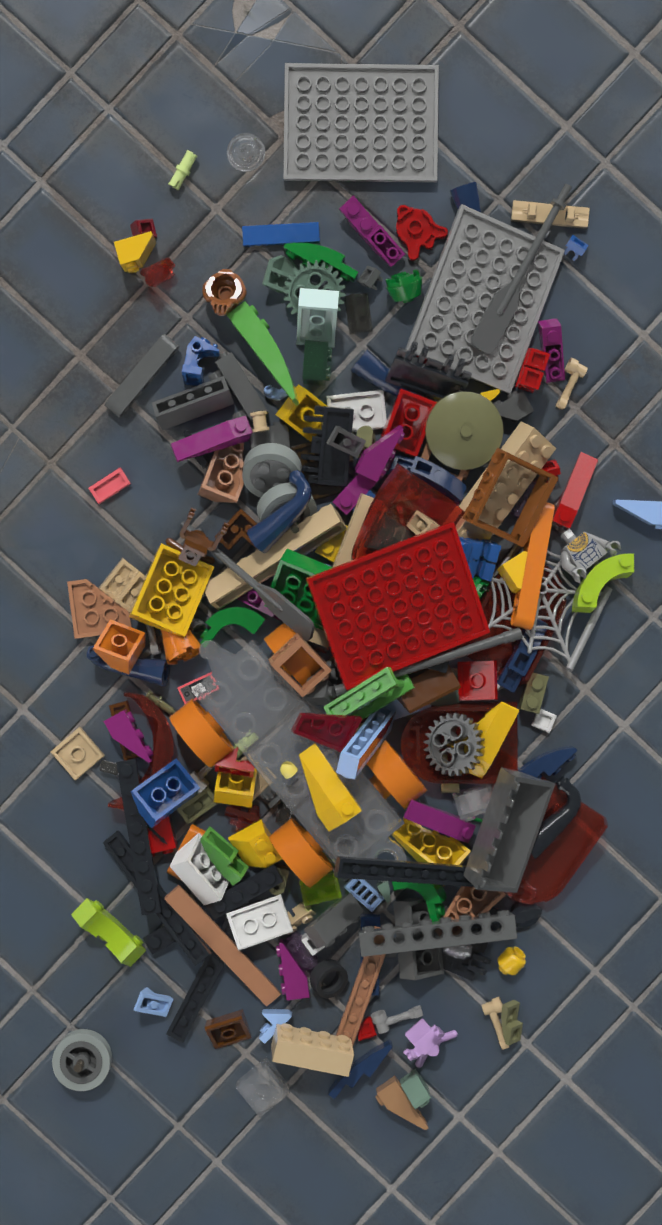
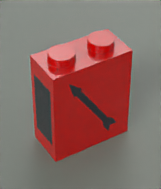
(162, 836)

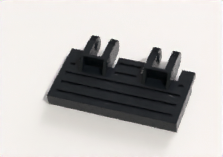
(427, 378)
(332, 462)
(460, 966)

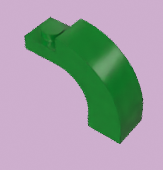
(234, 615)
(432, 893)

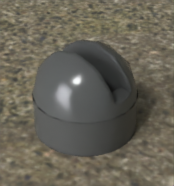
(197, 626)

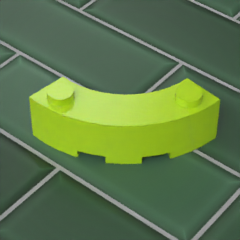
(610, 569)
(99, 922)

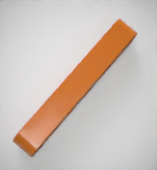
(527, 597)

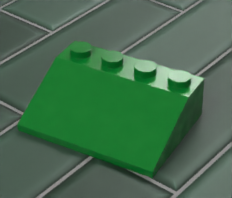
(292, 583)

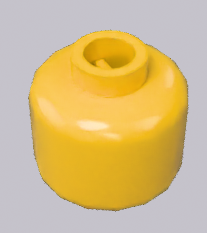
(511, 960)

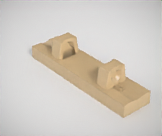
(537, 213)

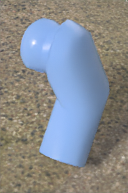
(274, 393)

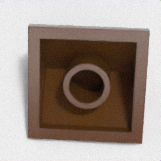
(228, 1029)

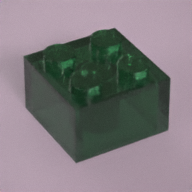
(315, 362)

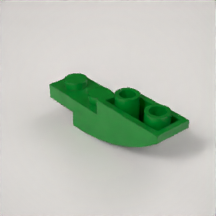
(312, 252)

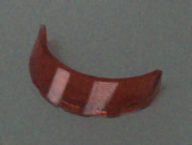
(162, 739)

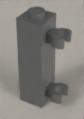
(239, 384)

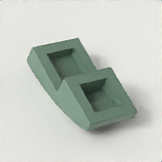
(384, 890)

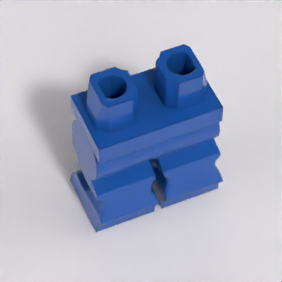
(485, 548)

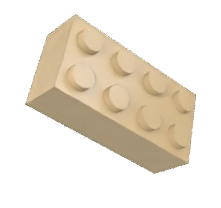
(312, 1049)

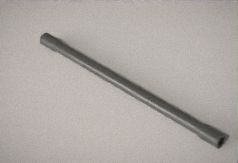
(505, 637)

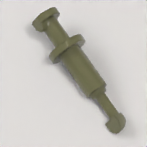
(160, 703)

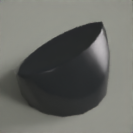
(526, 914)

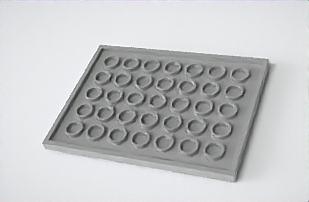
(361, 122)
(473, 266)

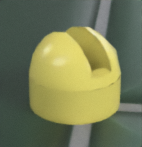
(288, 769)

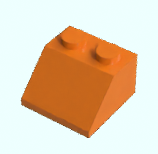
(120, 646)

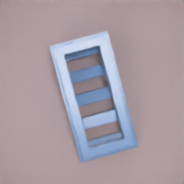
(348, 886)

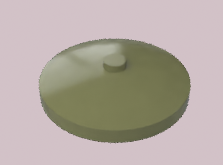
(464, 430)

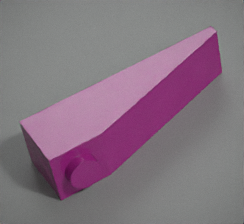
(213, 439)
(360, 484)
(440, 821)

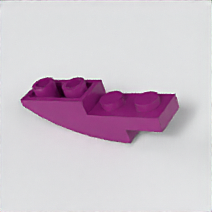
(371, 231)

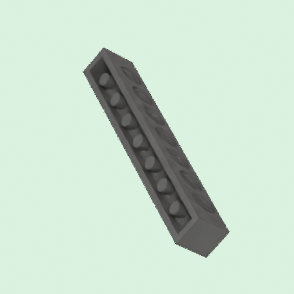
(505, 932)

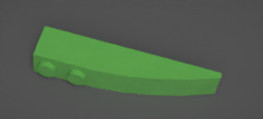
(261, 342)

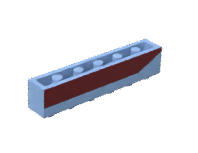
(365, 742)

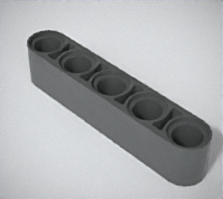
(142, 375)

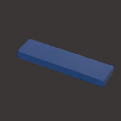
(280, 234)

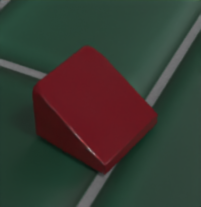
(143, 226)

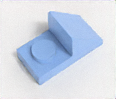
(153, 1003)
(274, 1016)

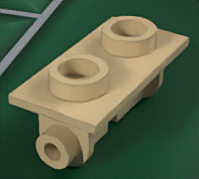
(302, 915)

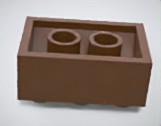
(429, 687)

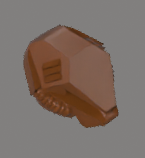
(224, 291)

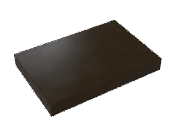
(318, 490)

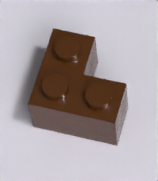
(237, 529)

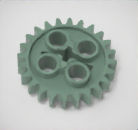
(302, 279)

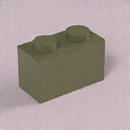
(533, 693)

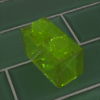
(322, 891)

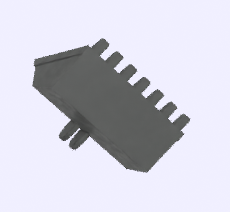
(508, 831)

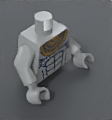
(583, 552)

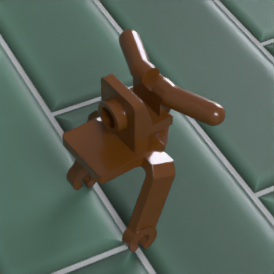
(195, 543)

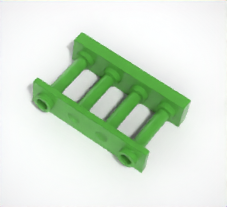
(371, 695)

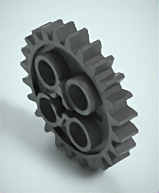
(460, 761)

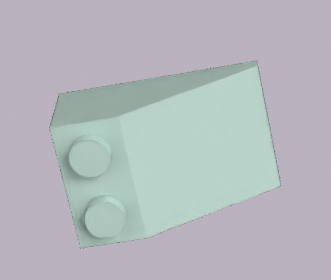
(317, 316)

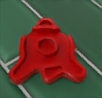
(417, 229)

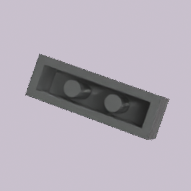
(334, 921)

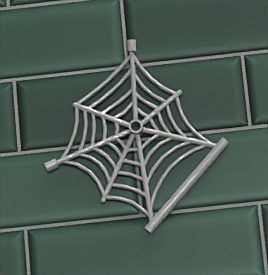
(544, 588)

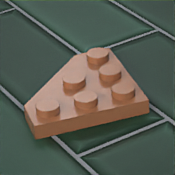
(93, 609)

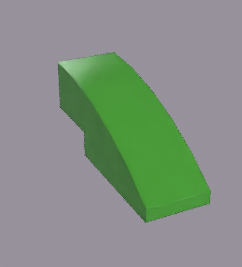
(223, 856)

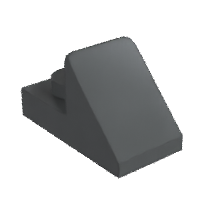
(346, 441)

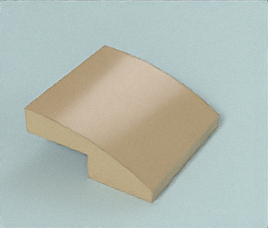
(123, 584)

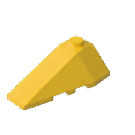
(495, 729)
(329, 794)
(430, 845)

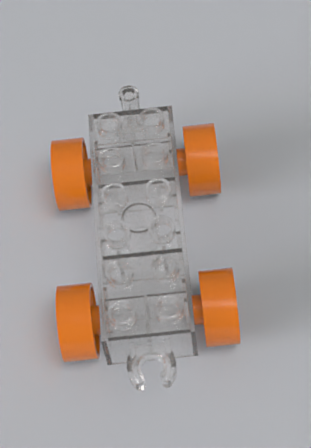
(258, 713)

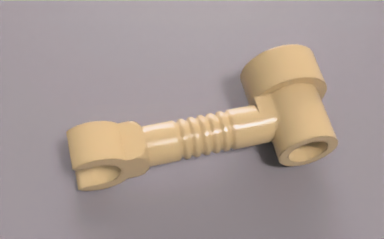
(576, 370)
(493, 1008)

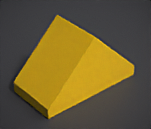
(513, 571)

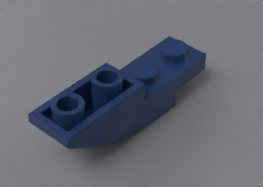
(433, 475)
(520, 660)
(549, 762)

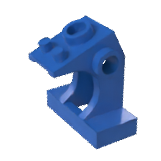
(191, 372)

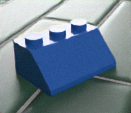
(164, 792)

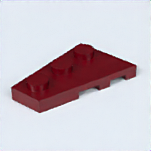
(327, 729)

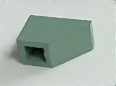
(415, 1089)

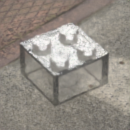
(472, 801)
(263, 1087)

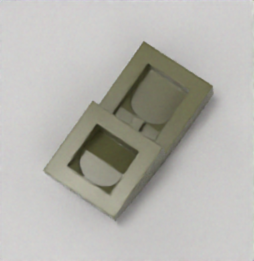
(510, 1025)

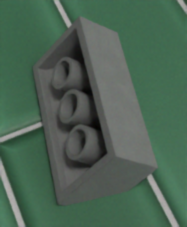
(418, 963)

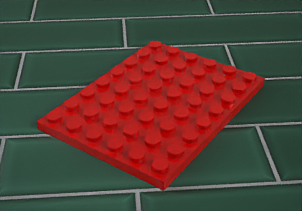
(398, 605)

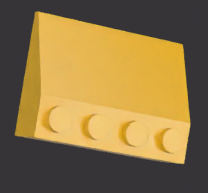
(171, 592)

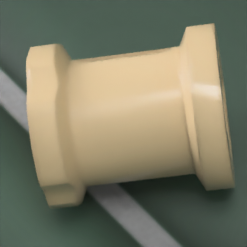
(259, 421)

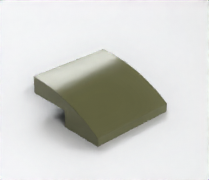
(197, 805)

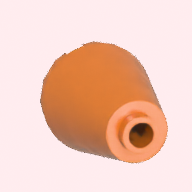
(179, 647)

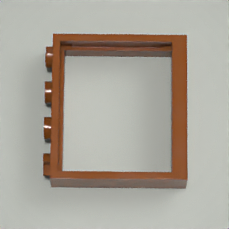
(531, 509)

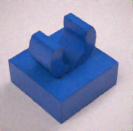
(577, 246)

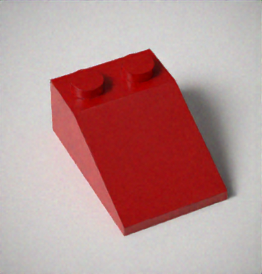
(410, 413)

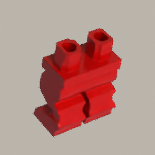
(530, 373)

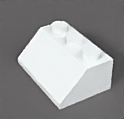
(198, 872)

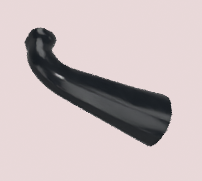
(559, 820)

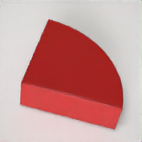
(366, 1029)

